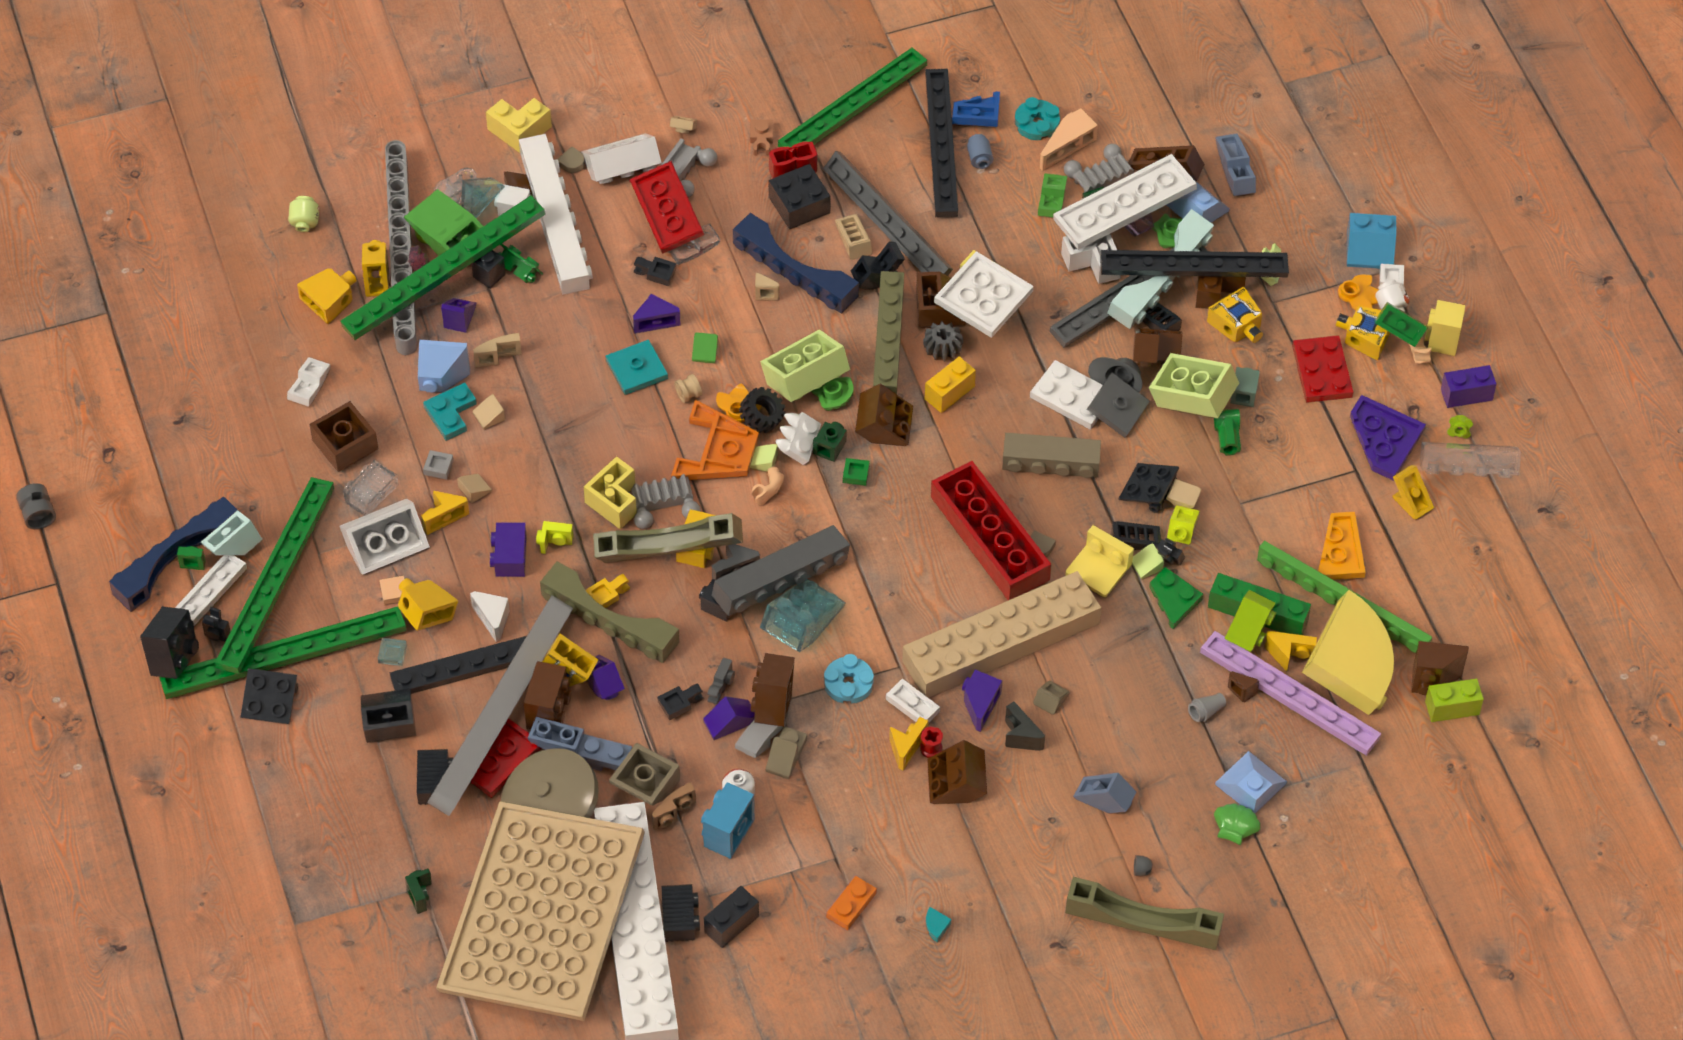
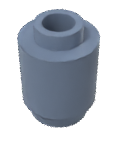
(980, 151)

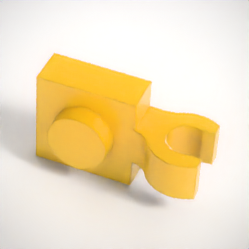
(608, 592)

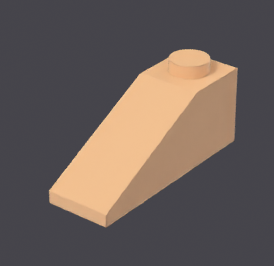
(1070, 136)

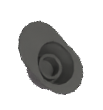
(1124, 368)

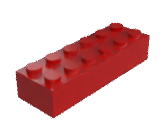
(990, 530)

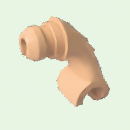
(1420, 352)
(764, 493)

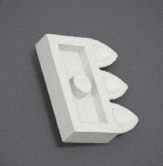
(799, 436)

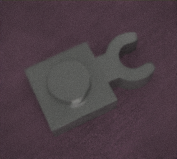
(723, 677)

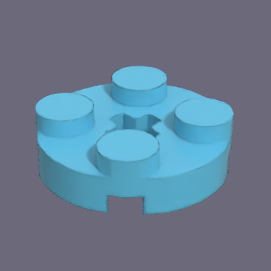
(848, 667)

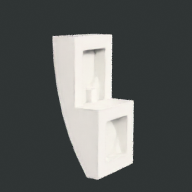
(309, 381)

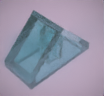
(479, 193)

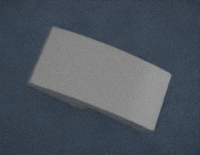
(757, 738)

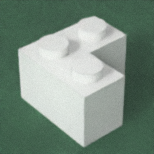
(1088, 256)

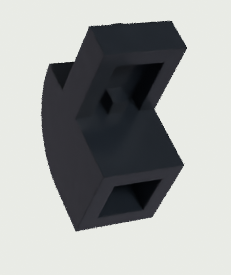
(868, 268)

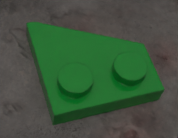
(1174, 596)

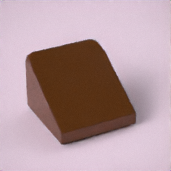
(517, 180)
(1243, 686)

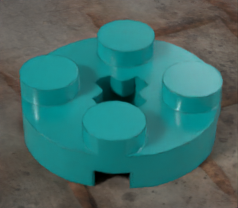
(1037, 108)

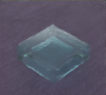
(392, 651)

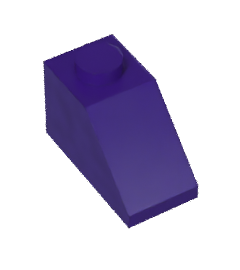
(605, 679)
(980, 696)

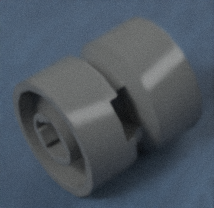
(36, 506)

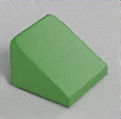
(705, 347)

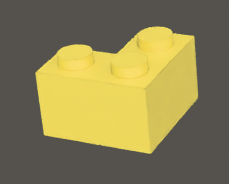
(515, 124)
(1445, 327)
(609, 493)

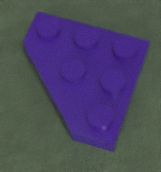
(1385, 435)

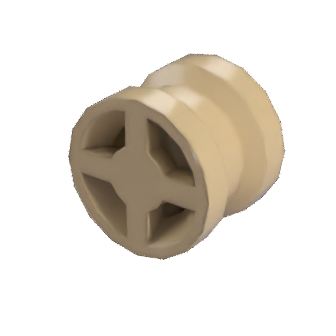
(688, 388)

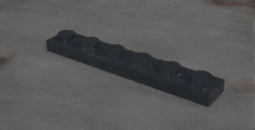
(456, 667)

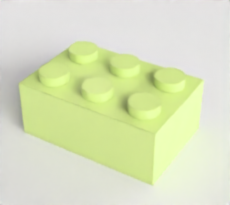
(805, 365)
(1194, 385)

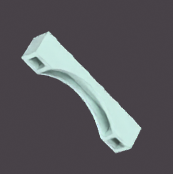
(1135, 299)

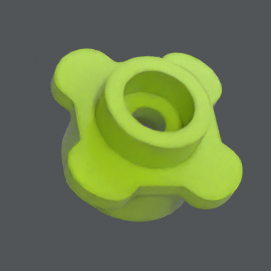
(1460, 421)

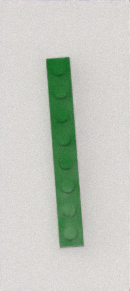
(856, 99)

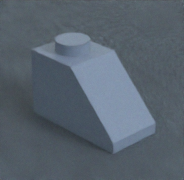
(1106, 792)

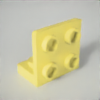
(1102, 561)

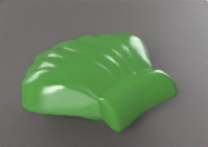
(1166, 230)
(835, 393)
(1236, 822)

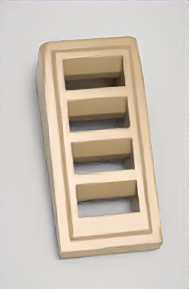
(854, 238)

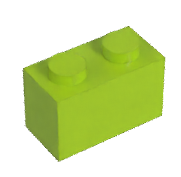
(1250, 621)
(1454, 700)

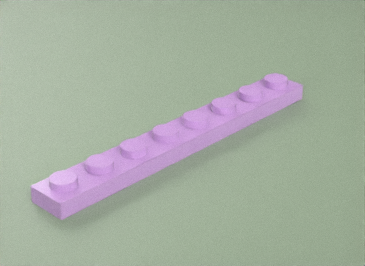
(1292, 693)

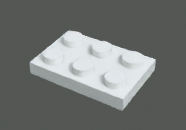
(1067, 393)

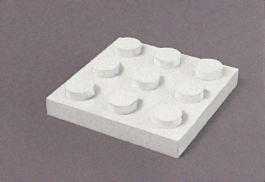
(983, 294)

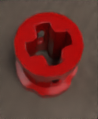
(931, 741)

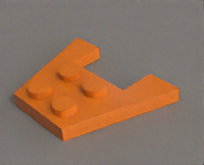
(727, 448)

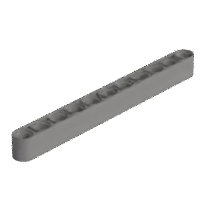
(400, 240)
(499, 706)

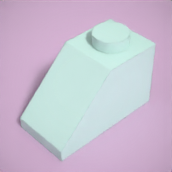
(233, 536)

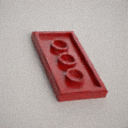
(667, 207)

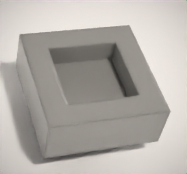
(438, 464)

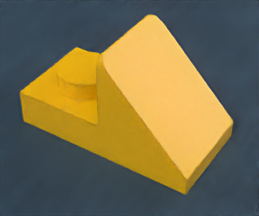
(1412, 492)
(447, 510)
(1284, 645)
(906, 744)

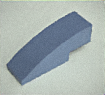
(1236, 164)

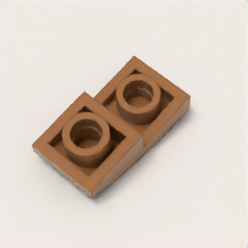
(666, 811)

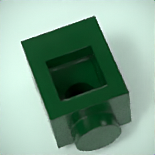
(830, 441)

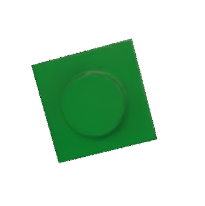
(856, 471)
(191, 558)

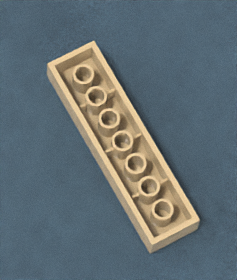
(1001, 634)

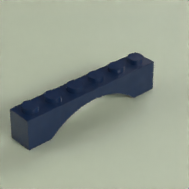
(829, 286)
(135, 583)

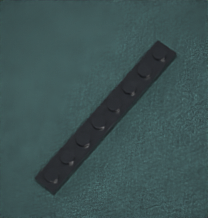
(941, 143)
(1194, 263)

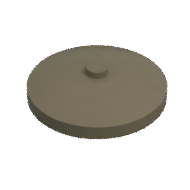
(554, 782)

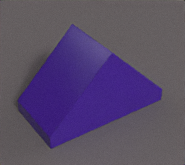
(457, 314)
(655, 315)
(728, 716)

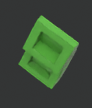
(1052, 194)

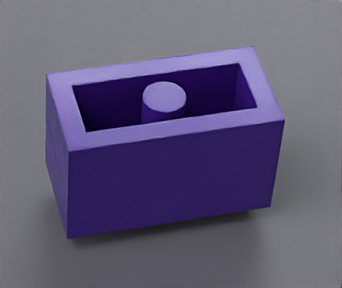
(1468, 386)
(510, 549)

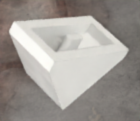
(492, 611)

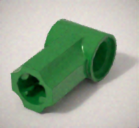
(1228, 431)

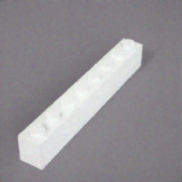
(558, 222)

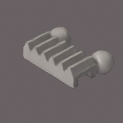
(684, 157)
(1102, 174)
(660, 496)

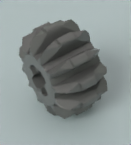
(943, 341)

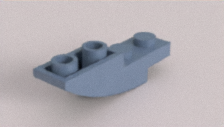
(594, 750)

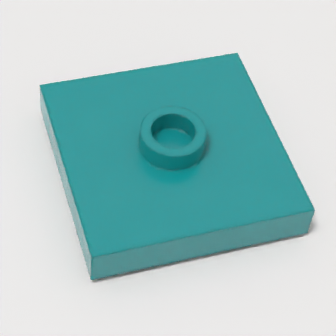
(636, 367)

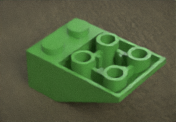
(442, 222)

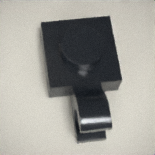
(658, 270)
(1169, 552)
(215, 627)
(678, 702)

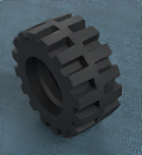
(769, 402)

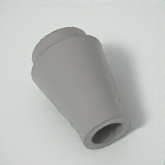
(1205, 707)

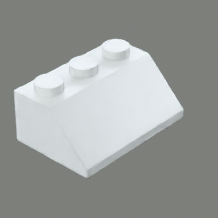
(622, 158)
(384, 536)

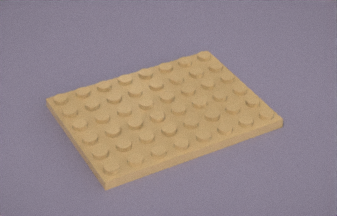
(541, 910)

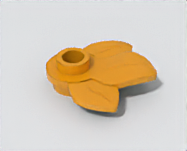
(1360, 292)
(731, 402)

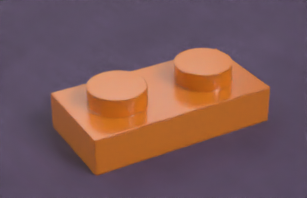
(851, 903)

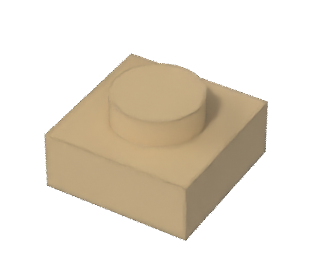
(683, 124)

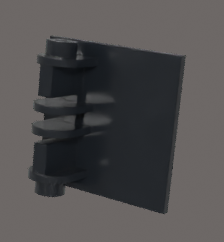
(1149, 485)
(269, 696)

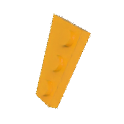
(1342, 548)

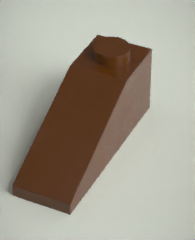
(1185, 155)

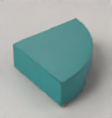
(936, 923)

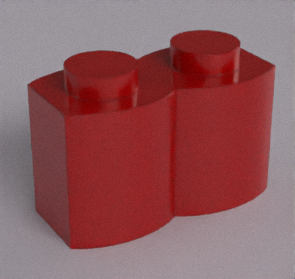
(790, 158)

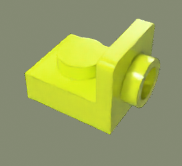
(1182, 524)
(554, 533)

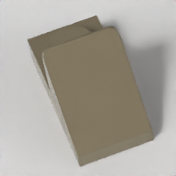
(785, 752)

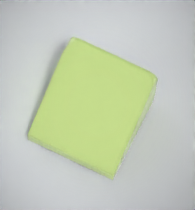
(764, 457)
(1148, 561)

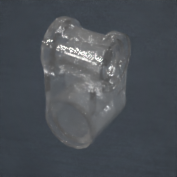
(453, 185)

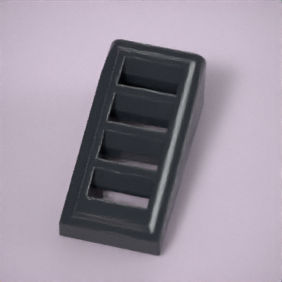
(1173, 321)
(1127, 529)

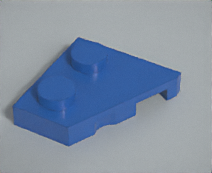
(977, 111)

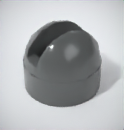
(1142, 865)

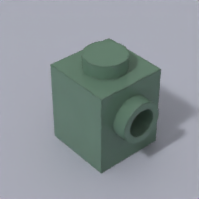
(1247, 388)

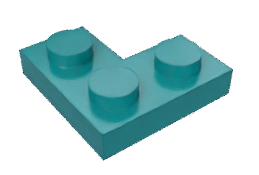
(445, 408)

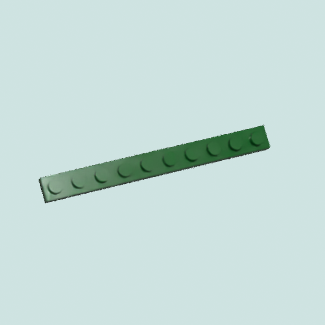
(442, 267)
(274, 575)
(290, 651)

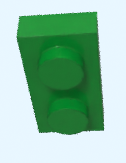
(1401, 324)

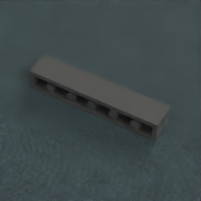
(780, 570)

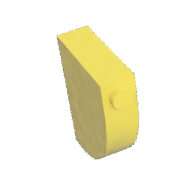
(1353, 655)

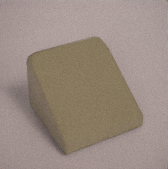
(1050, 697)

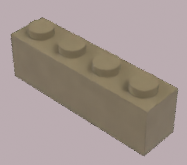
(1051, 455)

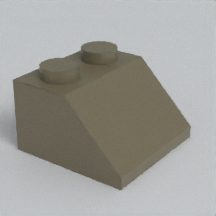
(646, 775)

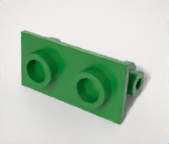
(526, 267)

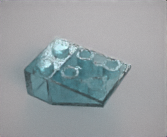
(801, 614)

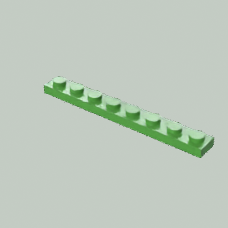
(1332, 591)

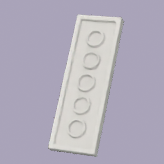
(1124, 201)

